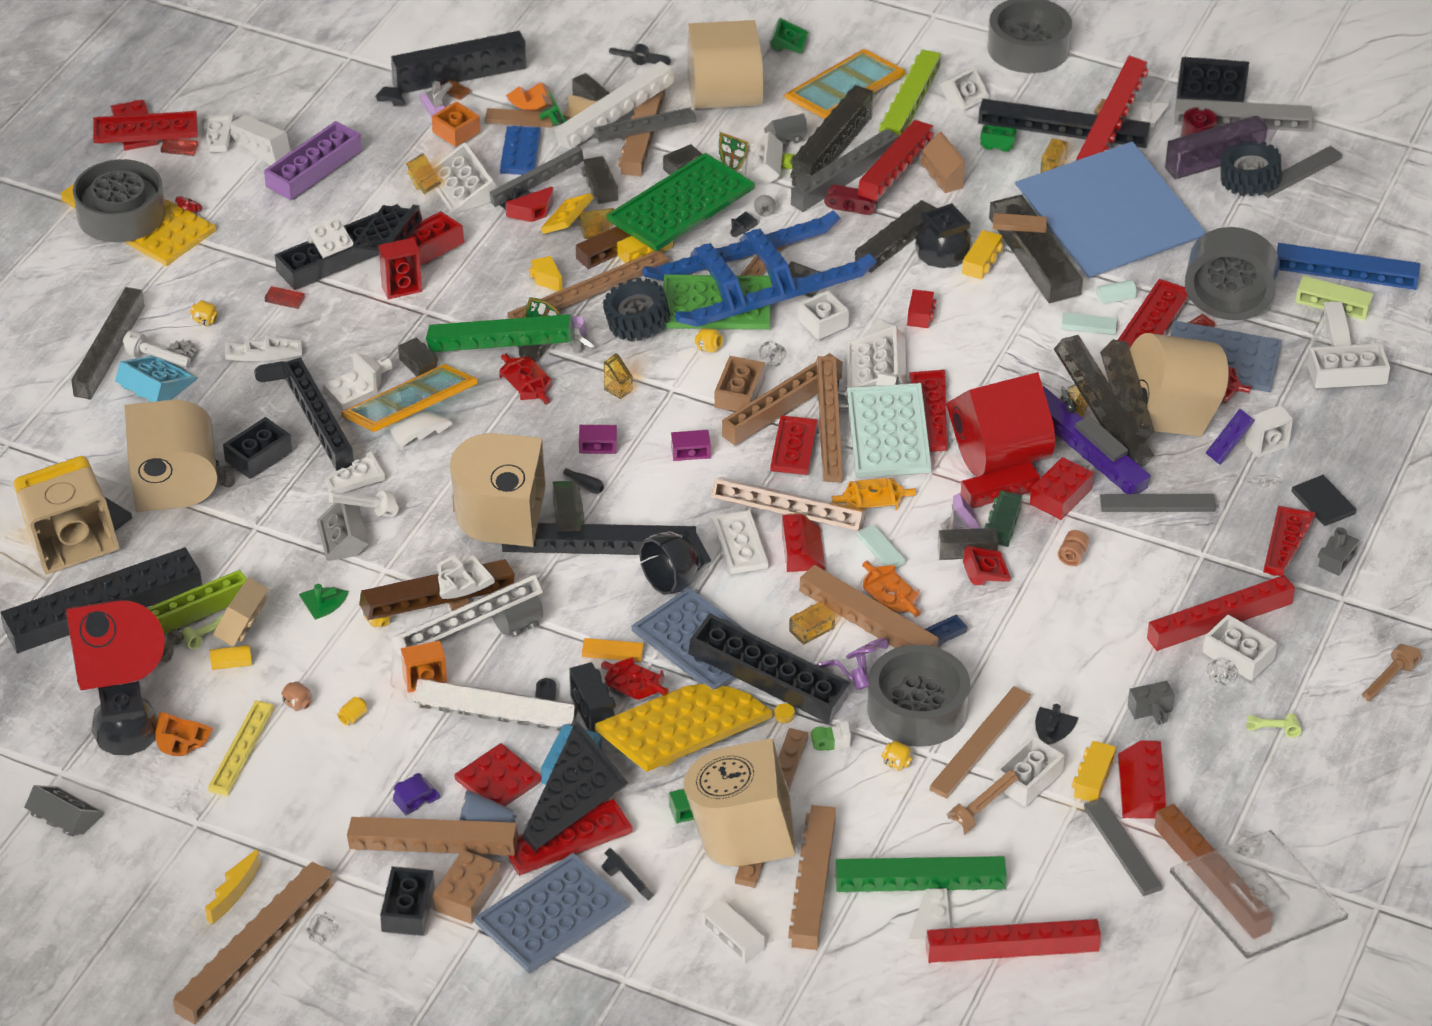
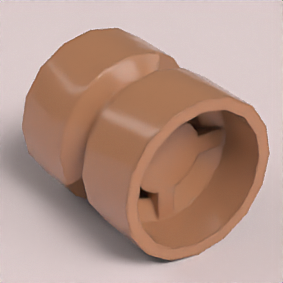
(1073, 548)

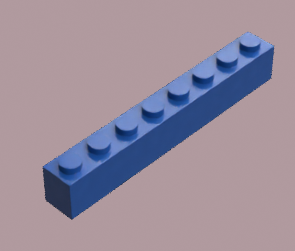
(1348, 266)

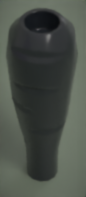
(586, 481)

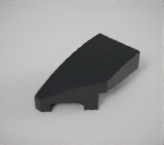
(391, 94)
(742, 224)

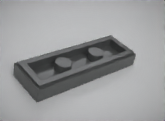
(1101, 438)

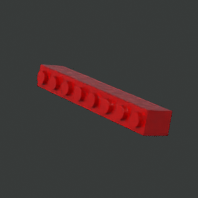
(1115, 107)
(895, 160)
(1204, 617)
(1012, 940)

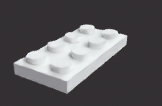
(740, 542)

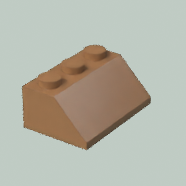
(943, 163)

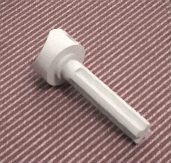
(137, 346)
(383, 503)

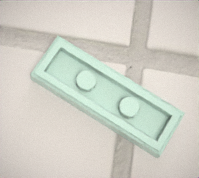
(1089, 323)
(880, 546)

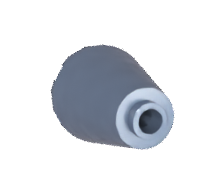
(483, 809)

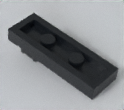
(615, 863)

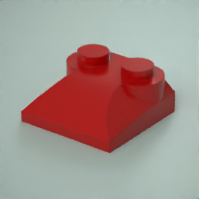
(985, 565)

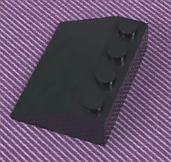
(1212, 79)

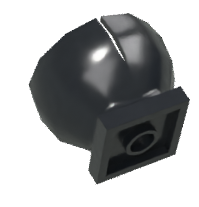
(943, 237)
(678, 560)
(123, 720)

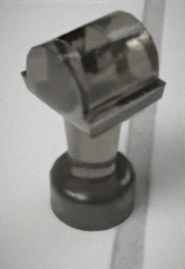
(225, 475)
(174, 637)

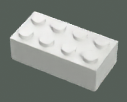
(1348, 365)

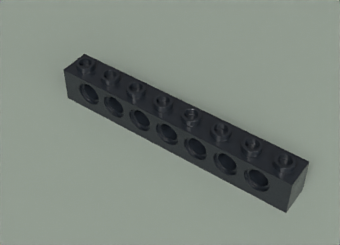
(318, 413)

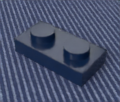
(948, 629)

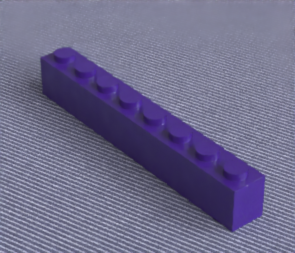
(1123, 472)

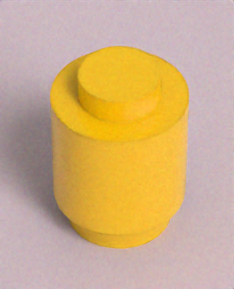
(352, 710)

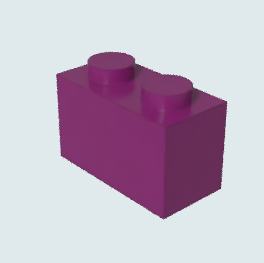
(597, 439)
(690, 445)

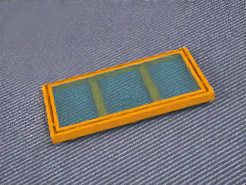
(829, 87)
(409, 397)

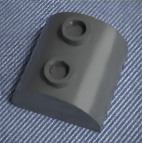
(788, 128)
(519, 616)

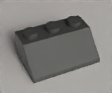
(62, 809)

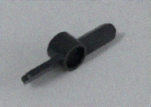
(641, 60)

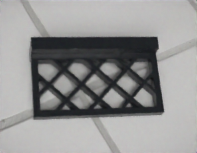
(402, 231)

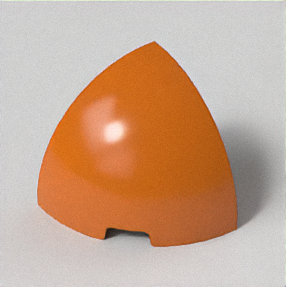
(531, 100)
(178, 735)

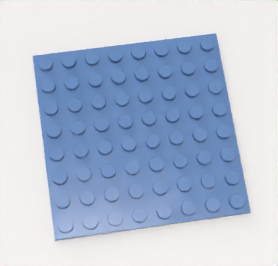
(1110, 209)

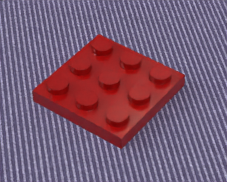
(498, 776)

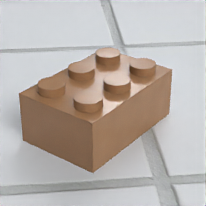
(739, 383)
(467, 887)

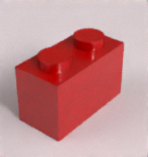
(921, 308)

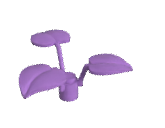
(860, 675)

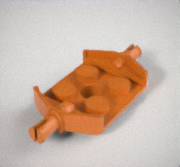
(883, 580)

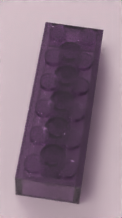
(1203, 149)

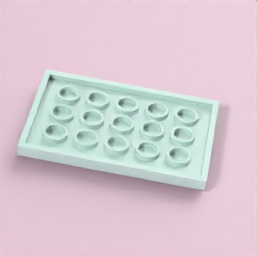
(888, 430)

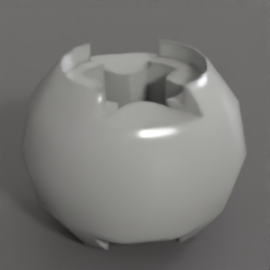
(764, 205)

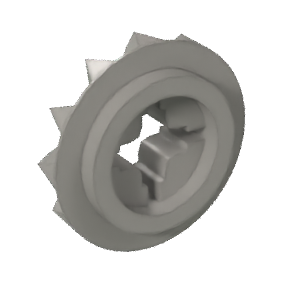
(190, 348)

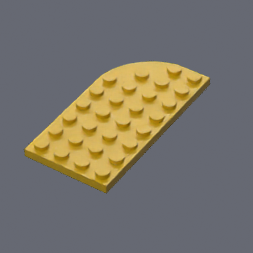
(681, 723)

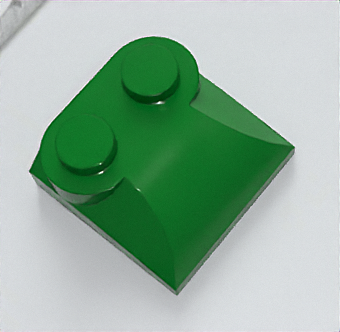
(788, 36)
(997, 137)

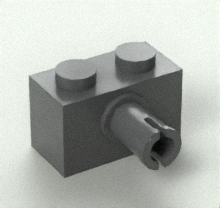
(1338, 552)
(1151, 701)

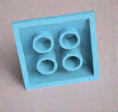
(153, 378)

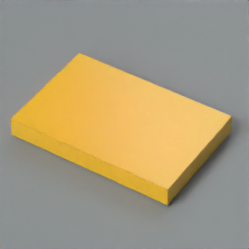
(567, 213)

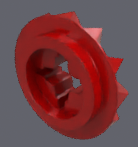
(188, 204)

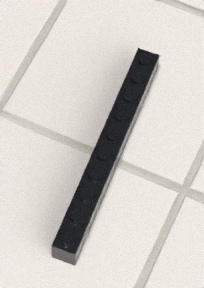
(1055, 121)
(593, 539)

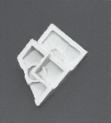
(417, 425)
(462, 578)

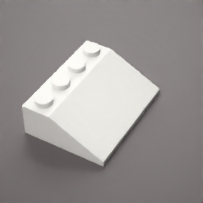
(463, 180)
(885, 357)

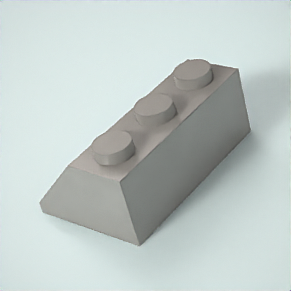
(342, 531)

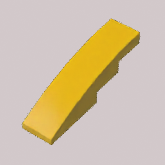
(236, 883)

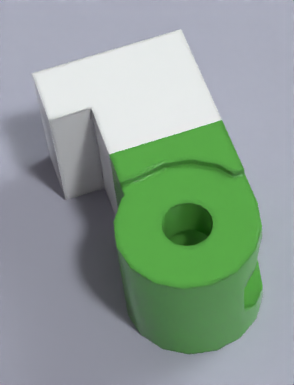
(831, 737)

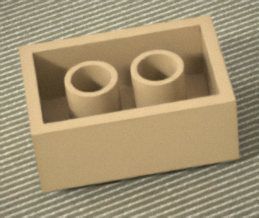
(242, 612)

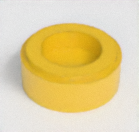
(784, 713)

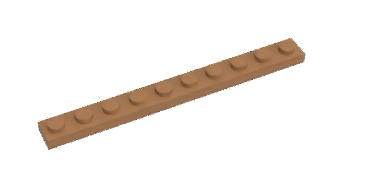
(599, 283)
(789, 759)

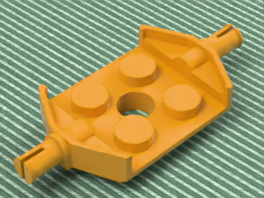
(859, 494)

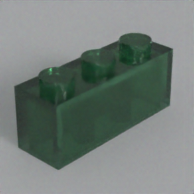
(1005, 516)

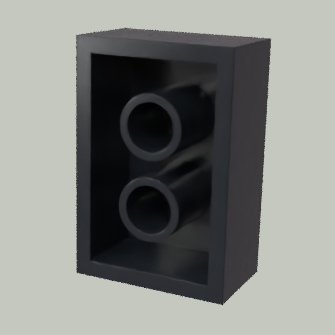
(257, 447)
(590, 695)
(407, 901)

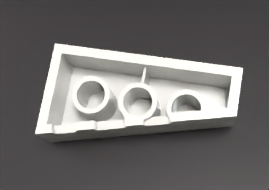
(260, 138)

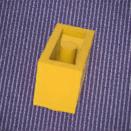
(545, 273)

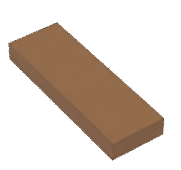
(1019, 222)

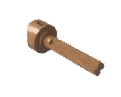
(1403, 658)
(965, 815)

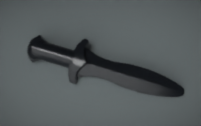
(1070, 405)

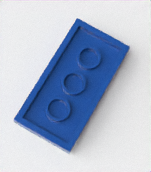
(520, 150)

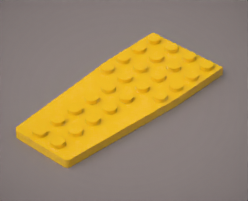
(173, 238)

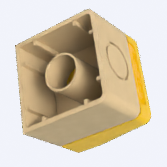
(65, 514)

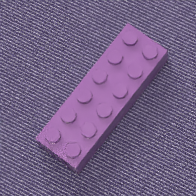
(313, 160)

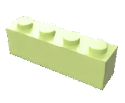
(1316, 292)

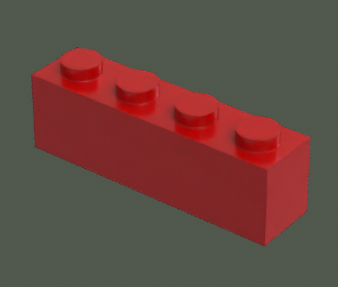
(984, 488)

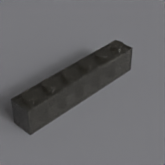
(894, 236)
(1127, 392)

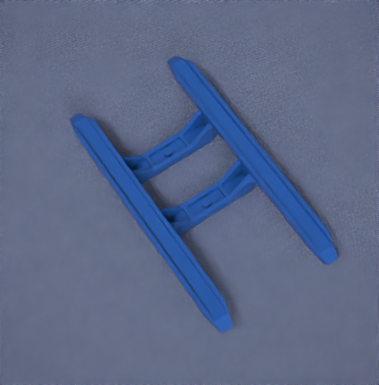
(764, 247)

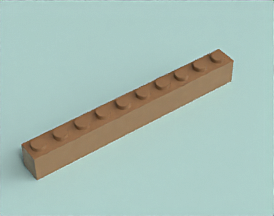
(252, 942)

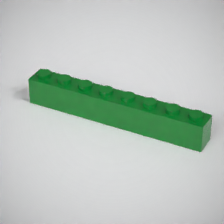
(500, 333)
(920, 874)

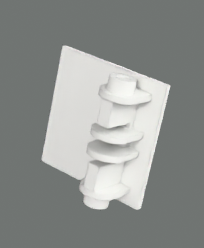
(329, 237)

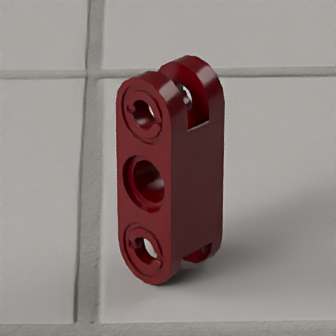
(848, 200)

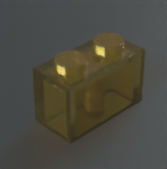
(1054, 155)
(423, 173)
(812, 622)

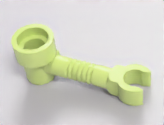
(193, 638)
(1290, 724)

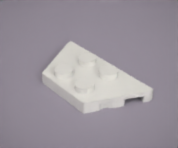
(1147, 112)

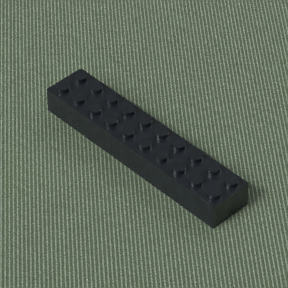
(143, 583)

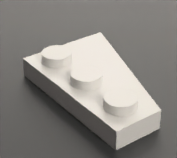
(218, 131)
(359, 474)
(931, 915)

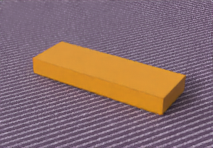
(612, 649)

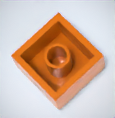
(456, 124)
(423, 662)

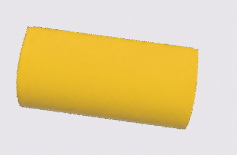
(230, 657)

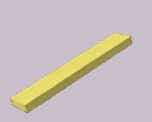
(241, 748)

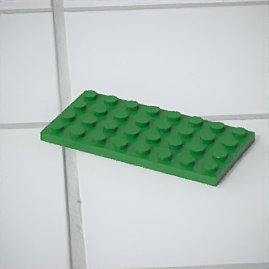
(680, 202)

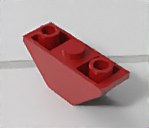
(531, 206)

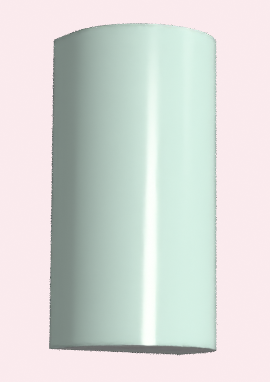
(1116, 291)

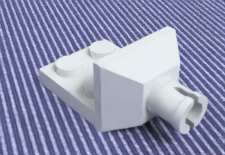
(359, 383)

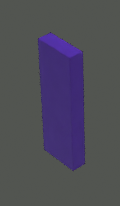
(1230, 436)

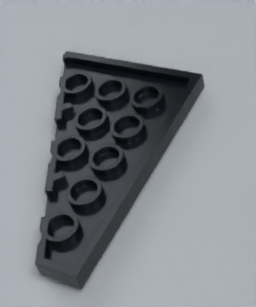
(575, 787)

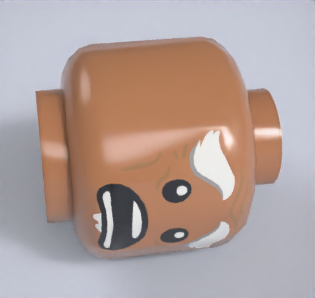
(296, 696)

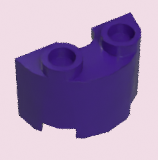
(413, 793)

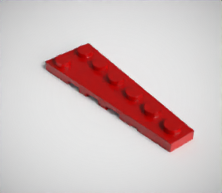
(934, 400)
(1287, 535)

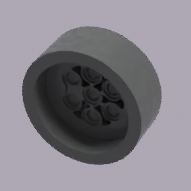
(1029, 35)
(119, 200)
(1232, 273)
(918, 695)

